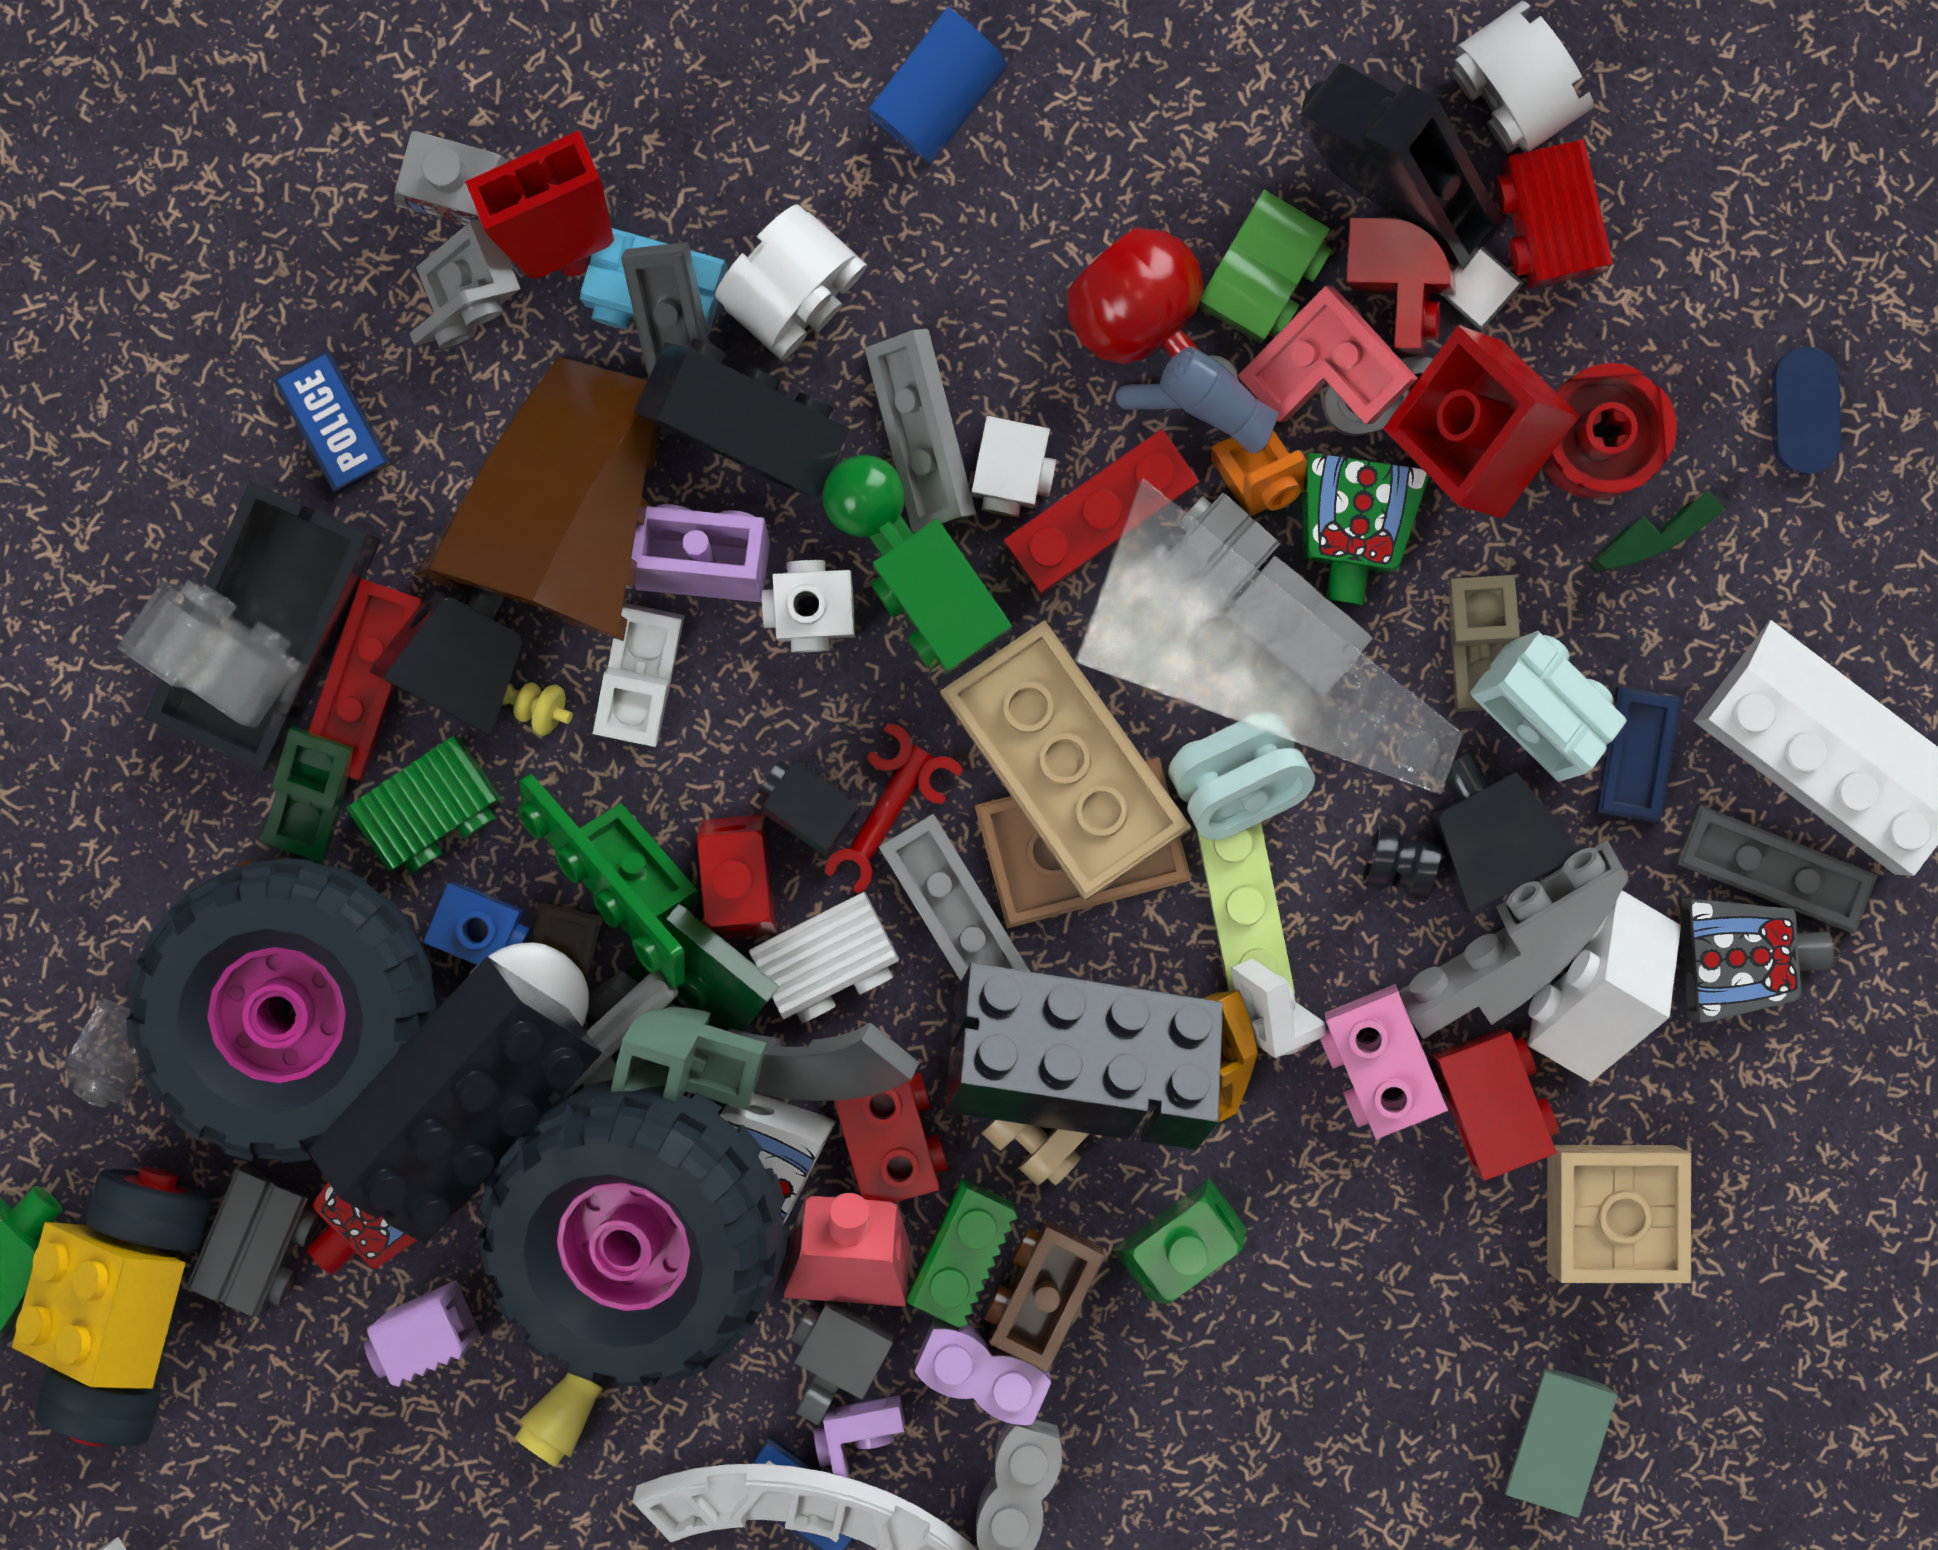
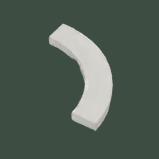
(802, 1497)

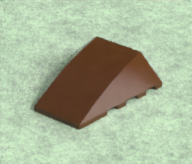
(557, 502)

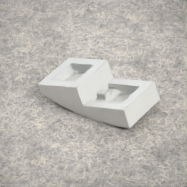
(639, 676)

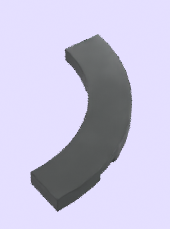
(826, 1070)

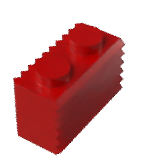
(1553, 214)

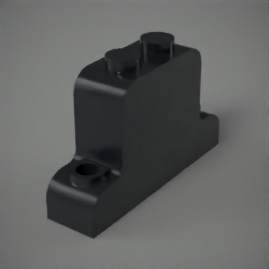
(1401, 158)

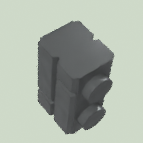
(253, 1241)

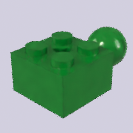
(917, 571)

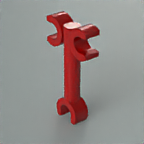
(911, 768)

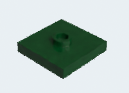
(715, 975)

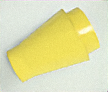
(558, 1419)

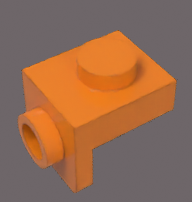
(1263, 478)

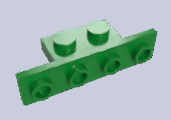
(623, 870)

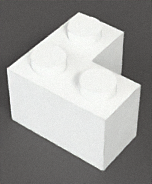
(1611, 992)

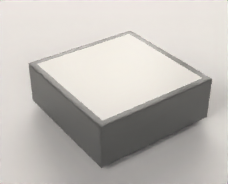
(1481, 289)

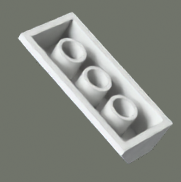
(1830, 748)

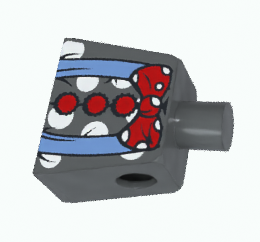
(1745, 957)

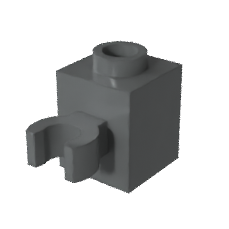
(841, 1353)

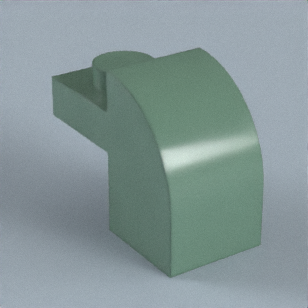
(687, 1055)

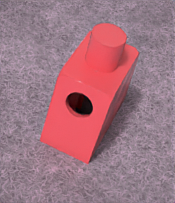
(848, 1252)

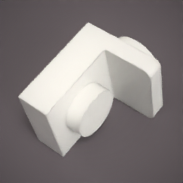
(1275, 1017)

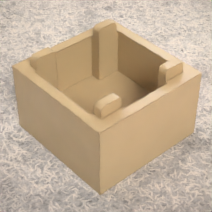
(1619, 1214)

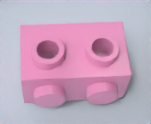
(1387, 1061)

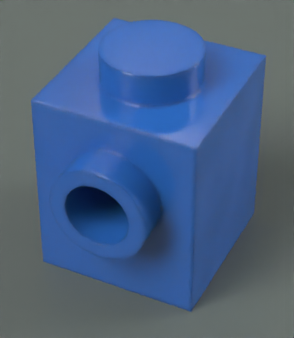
(474, 924)

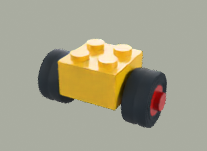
(106, 1304)

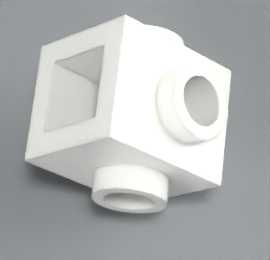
(835, 611)

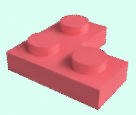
(1333, 346)

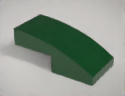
(1642, 540)
(308, 794)

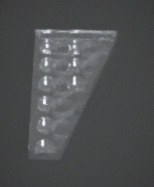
(1225, 637)

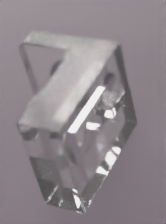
(102, 1060)

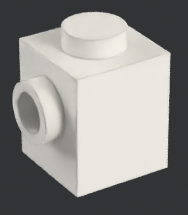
(1012, 466)

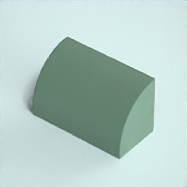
(1561, 1442)

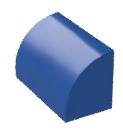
(938, 86)

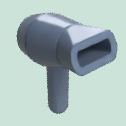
(1208, 393)

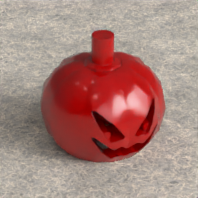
(1136, 297)

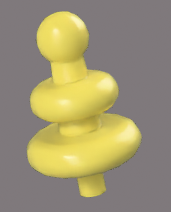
(542, 707)

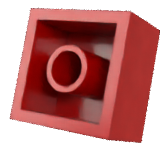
(1480, 422)

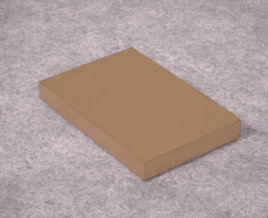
(1033, 883)

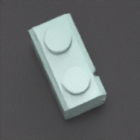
(1549, 705)

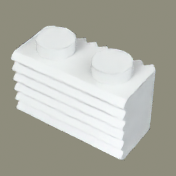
(825, 957)

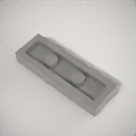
(920, 429)
(949, 899)

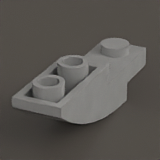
(1542, 934)

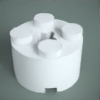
(1522, 78)
(789, 281)

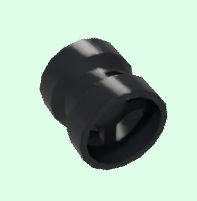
(1403, 863)

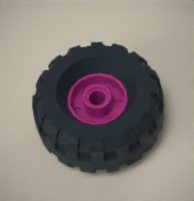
(212, 1016)
(633, 1234)

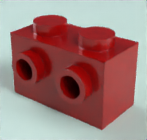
(1495, 1103)
(890, 1143)

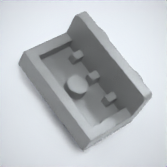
(464, 285)

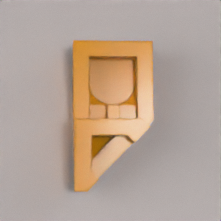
(1237, 1052)

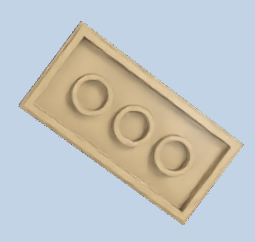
(1065, 760)

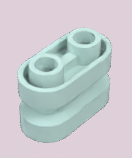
(1239, 779)

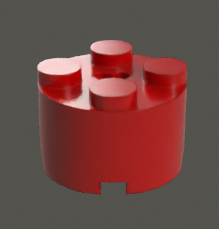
(1642, 424)

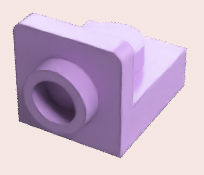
(866, 1423)

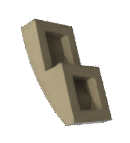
(1481, 624)

